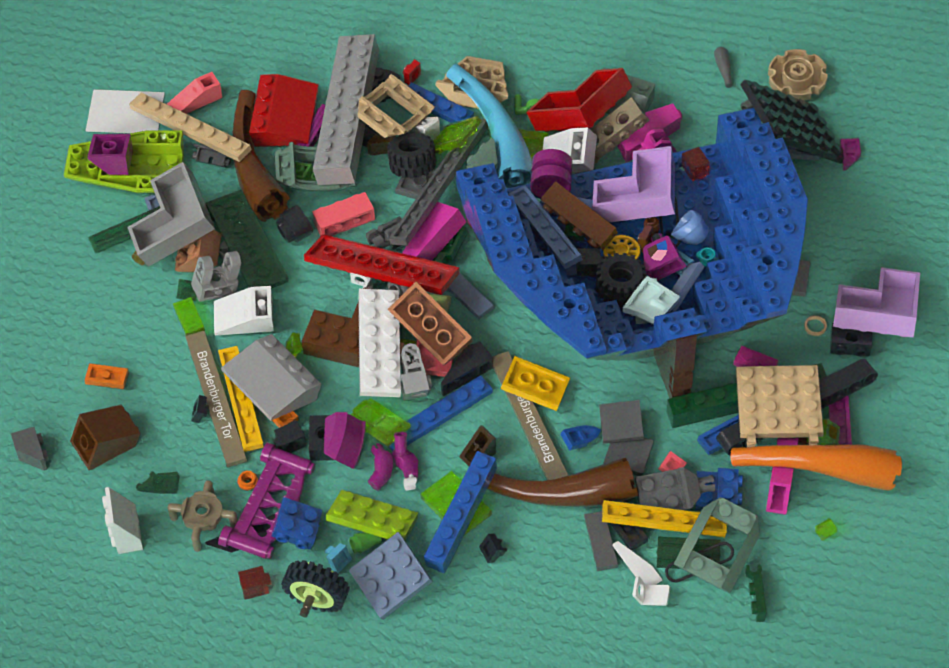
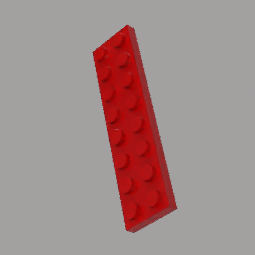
(381, 264)

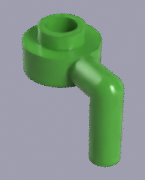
(518, 109)

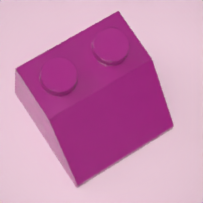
(111, 153)

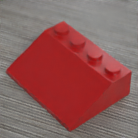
(283, 111)

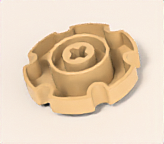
(798, 74)

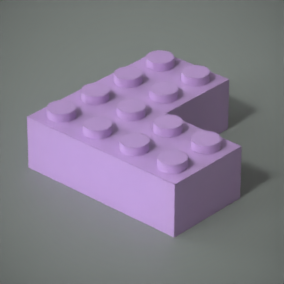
(642, 195)
(885, 310)

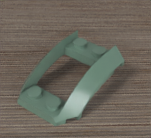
(286, 168)
(706, 568)

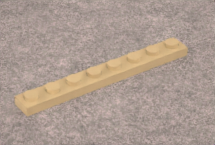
(191, 127)

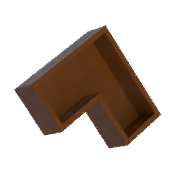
(333, 337)

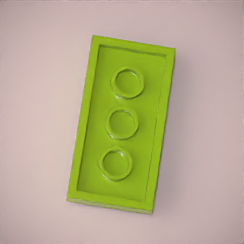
(371, 515)

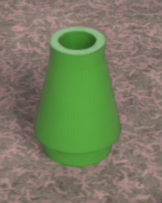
(363, 541)

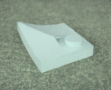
(650, 300)

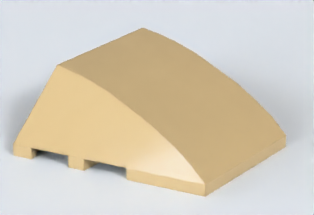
(488, 72)

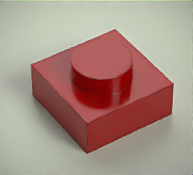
(412, 72)

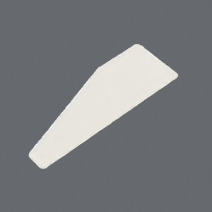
(637, 565)

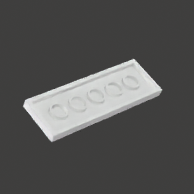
(378, 344)

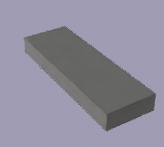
(600, 541)

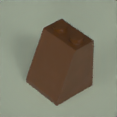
(104, 435)

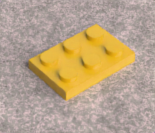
(535, 383)

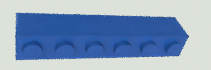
(460, 512)

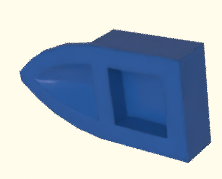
(579, 436)

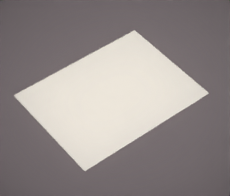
(113, 114)

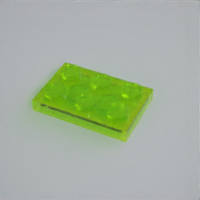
(456, 134)
(441, 495)

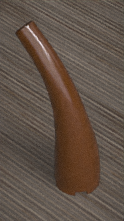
(256, 182)
(587, 488)

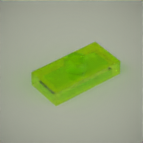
(188, 316)

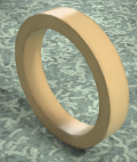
(815, 318)

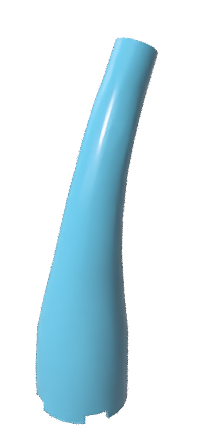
(511, 150)

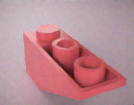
(197, 94)

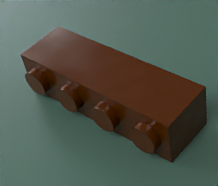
(579, 216)

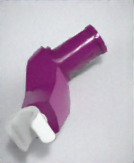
(405, 460)

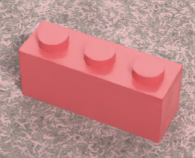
(343, 215)

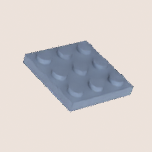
(390, 575)

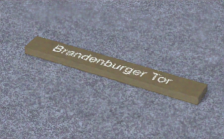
(216, 399)
(531, 424)

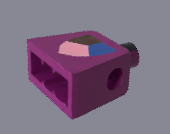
(662, 257)

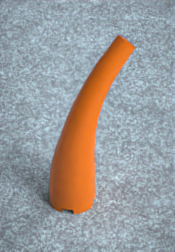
(853, 463)

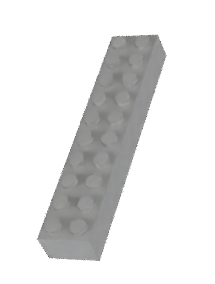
(341, 128)

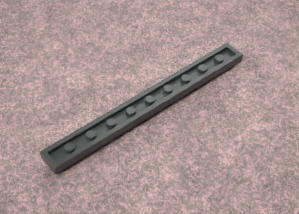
(434, 189)

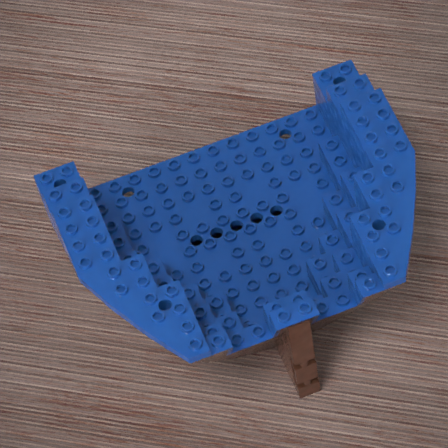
(754, 226)

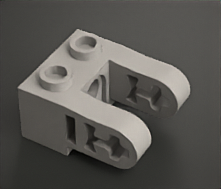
(216, 282)
(414, 378)

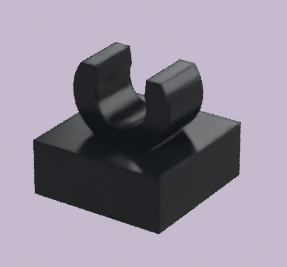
(492, 548)

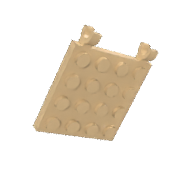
(779, 402)

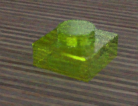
(293, 344)

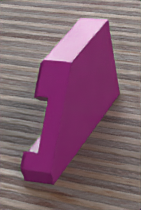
(851, 151)

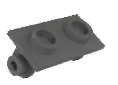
(204, 154)

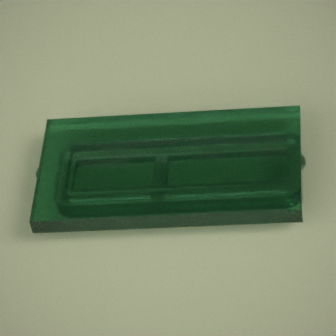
(669, 548)

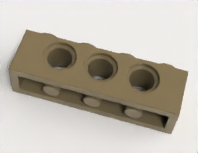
(616, 123)

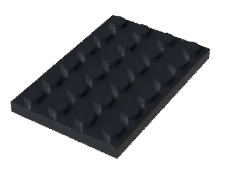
(793, 121)

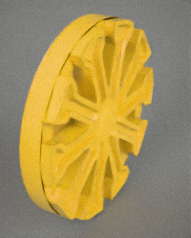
(622, 247)

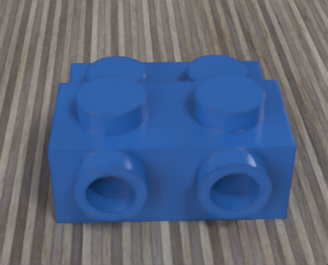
(726, 487)
(296, 523)

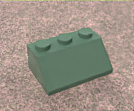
(641, 91)

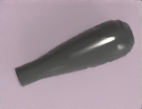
(723, 62)

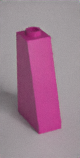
(663, 118)
(435, 232)
(780, 483)

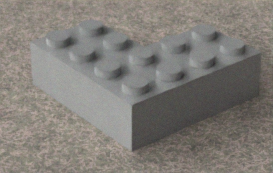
(177, 222)

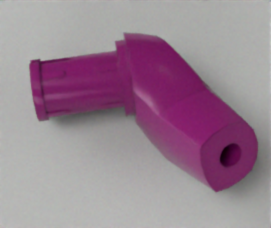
(383, 467)

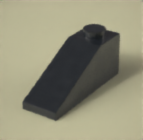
(469, 365)

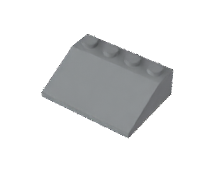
(272, 378)

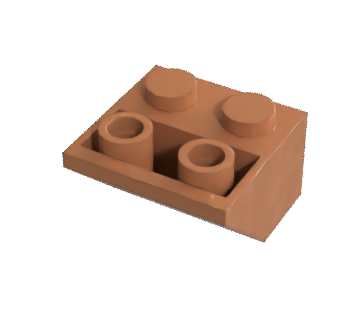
(204, 246)

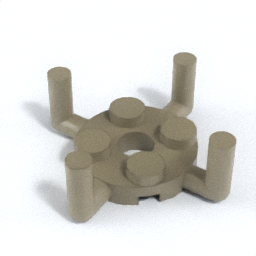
(201, 522)

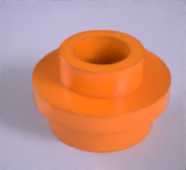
(247, 475)

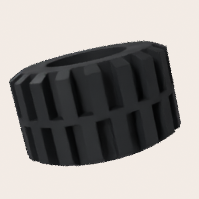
(411, 155)
(619, 267)

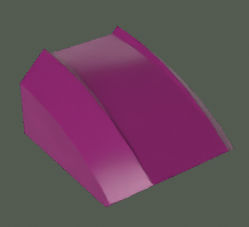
(344, 438)

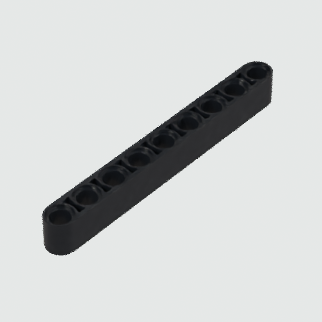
(831, 390)

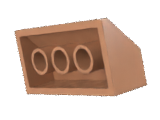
(430, 324)

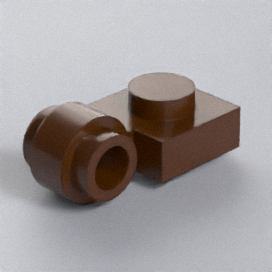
(651, 227)

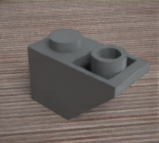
(28, 448)

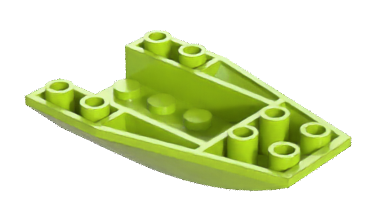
(152, 155)

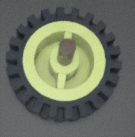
(315, 587)

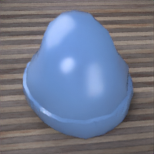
(691, 228)

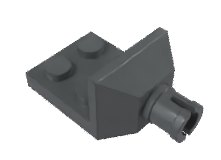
(672, 488)

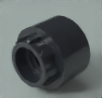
(294, 225)

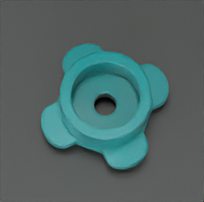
(706, 253)

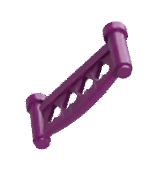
(278, 463)

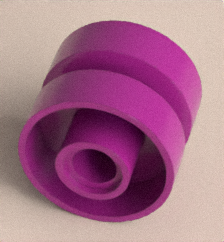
(548, 167)

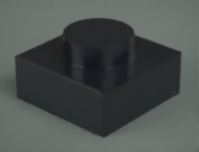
(199, 409)

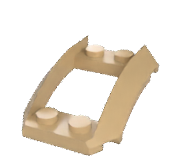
(401, 94)

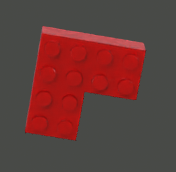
(580, 106)

